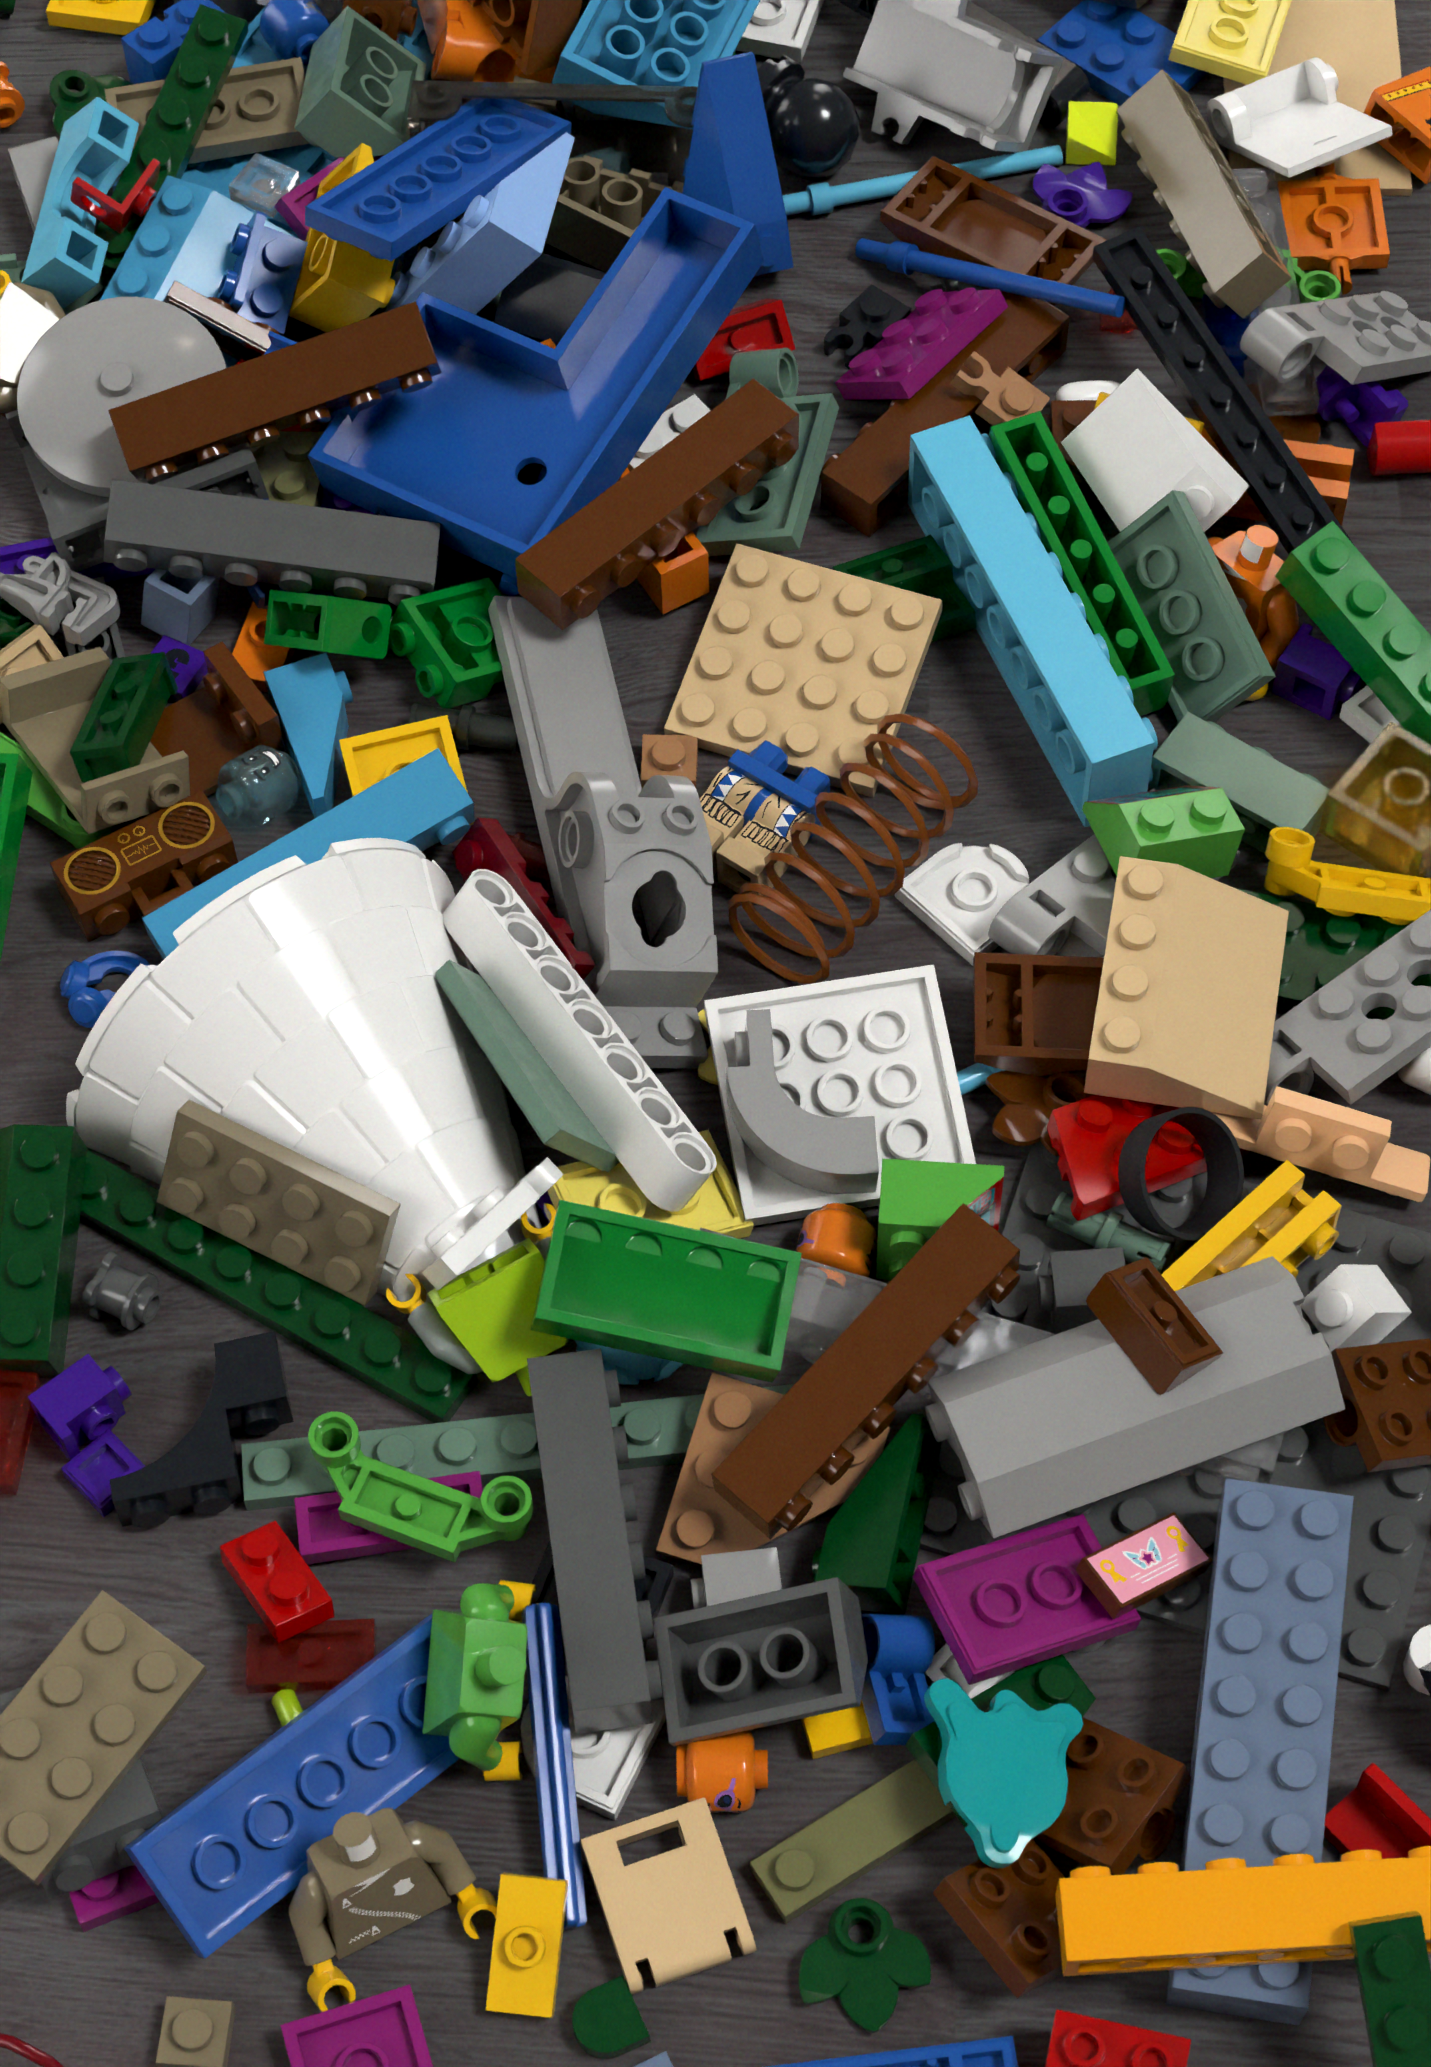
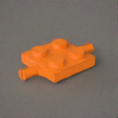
(1335, 223)

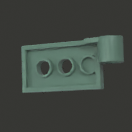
(788, 487)

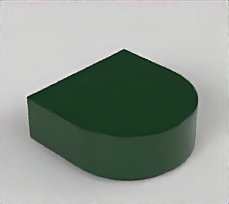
(609, 2021)

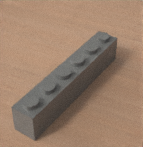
(269, 542)
(590, 1542)

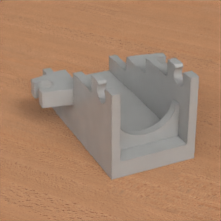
(953, 71)

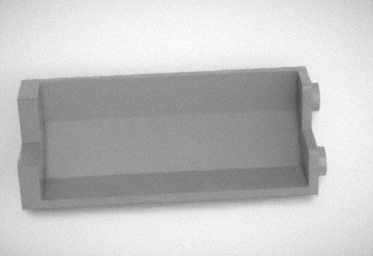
(1083, 1423)

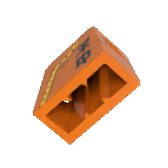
(1407, 108)

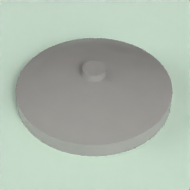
(99, 362)

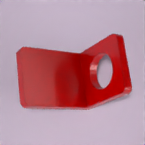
(117, 214)

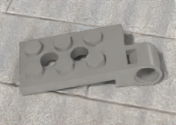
(1354, 335)
(1065, 898)
(1337, 1040)

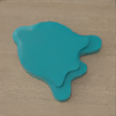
(1002, 1766)

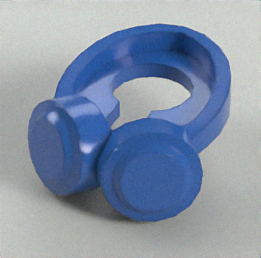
(86, 1002)

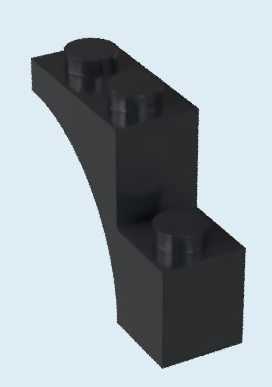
(203, 1468)

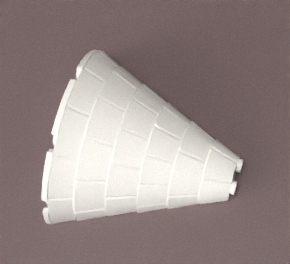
(323, 1027)

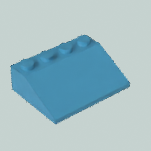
(649, 46)
(183, 241)

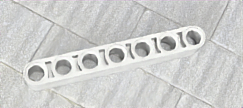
(579, 1041)

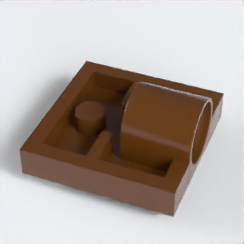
(1384, 1403)
(1115, 1800)
(1010, 1916)

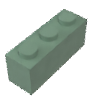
(1257, 785)

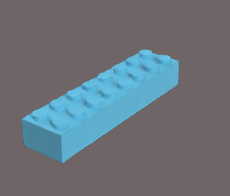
(1029, 617)

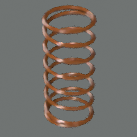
(792, 908)

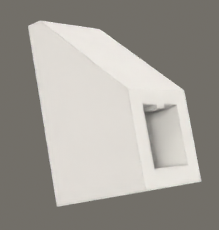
(1354, 1307)

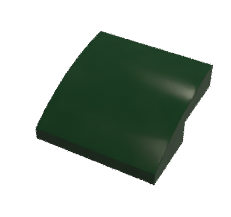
(922, 569)

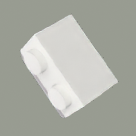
(1144, 448)

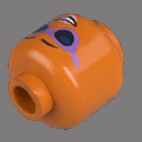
(839, 1238)
(722, 1772)

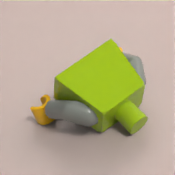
(488, 1311)

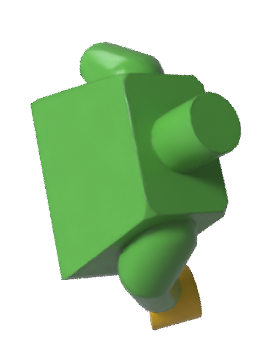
(479, 1676)

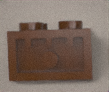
(217, 721)

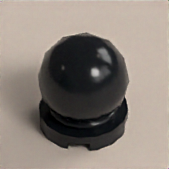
(808, 120)

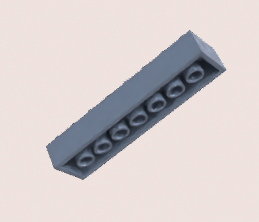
(1265, 1713)

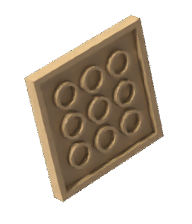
(803, 664)

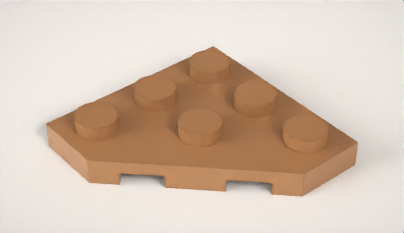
(698, 1516)

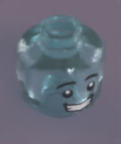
(258, 785)

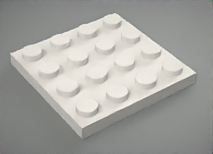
(849, 1052)

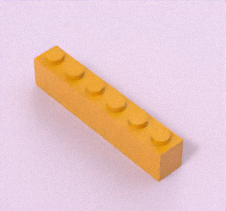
(1232, 1911)

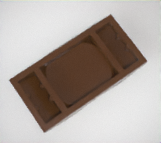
(982, 224)
(1034, 1011)

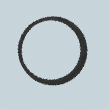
(1223, 1164)

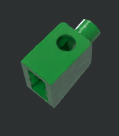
(344, 627)

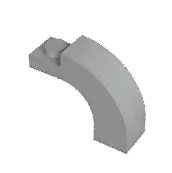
(795, 1144)

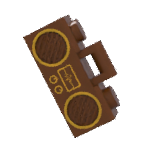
(143, 865)

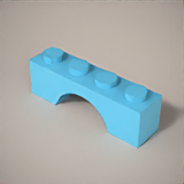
(64, 249)

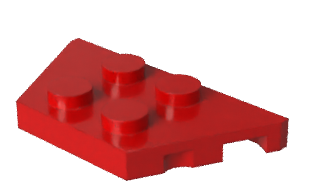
(1090, 1142)

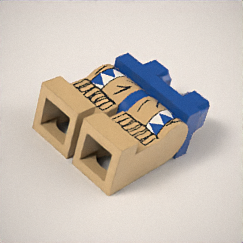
(752, 810)

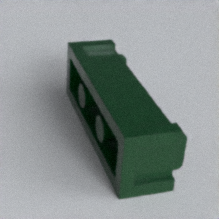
(123, 715)

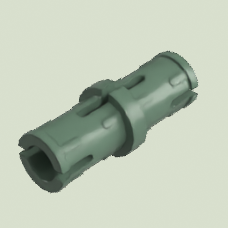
(1109, 1231)

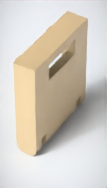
(671, 1903)

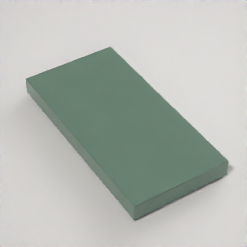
(1191, 610)
(523, 1070)

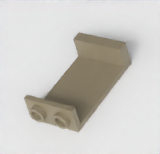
(45, 715)

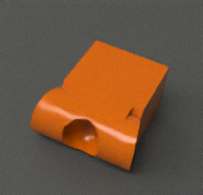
(467, 47)

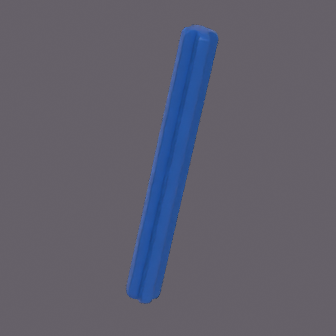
(554, 1756)

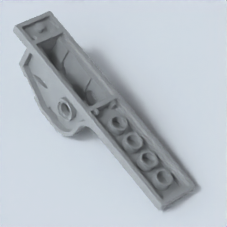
(612, 835)

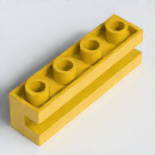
(1269, 1222)

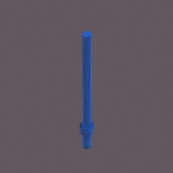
(907, 258)

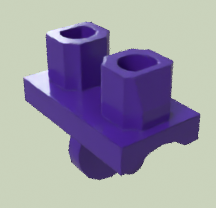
(1357, 404)

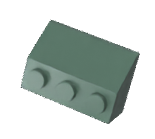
(357, 89)

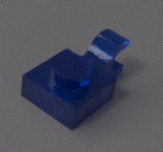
(1228, 331)

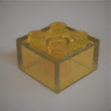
(1385, 804)

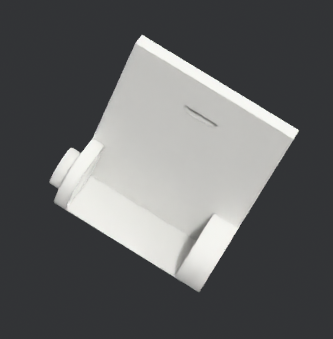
(1292, 120)

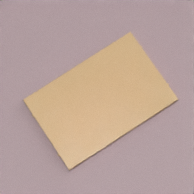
(1363, 50)

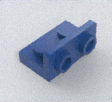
(263, 273)

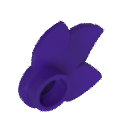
(1080, 195)

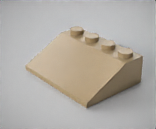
(1186, 992)

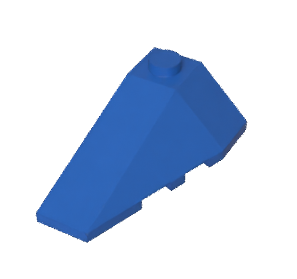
(734, 157)

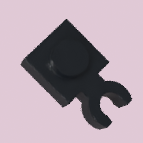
(864, 322)

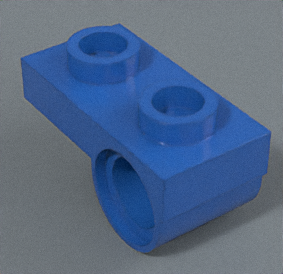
(895, 1681)

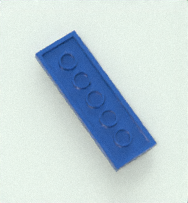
(433, 176)
(249, 1829)

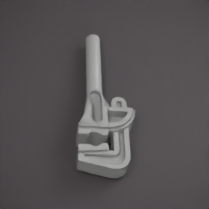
(47, 597)

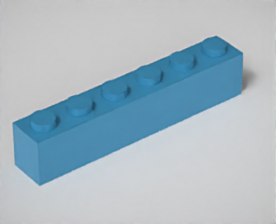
(412, 805)

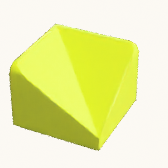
(1091, 133)

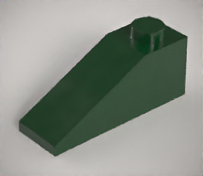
(881, 1524)

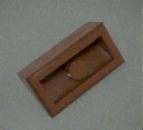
(1152, 1325)

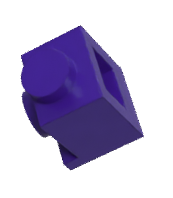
(1314, 675)
(80, 1404)

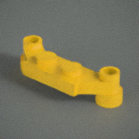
(1338, 887)

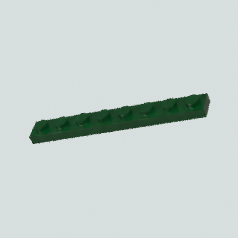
(274, 1294)

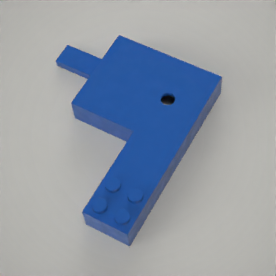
(514, 402)

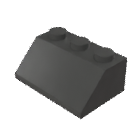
(761, 1660)

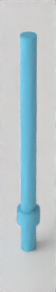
(822, 198)

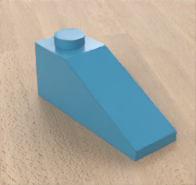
(312, 721)

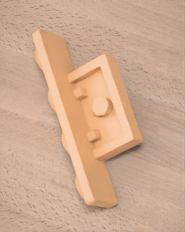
(1333, 1142)

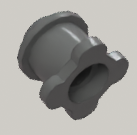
(122, 1293)

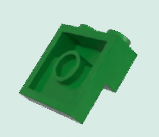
(449, 642)

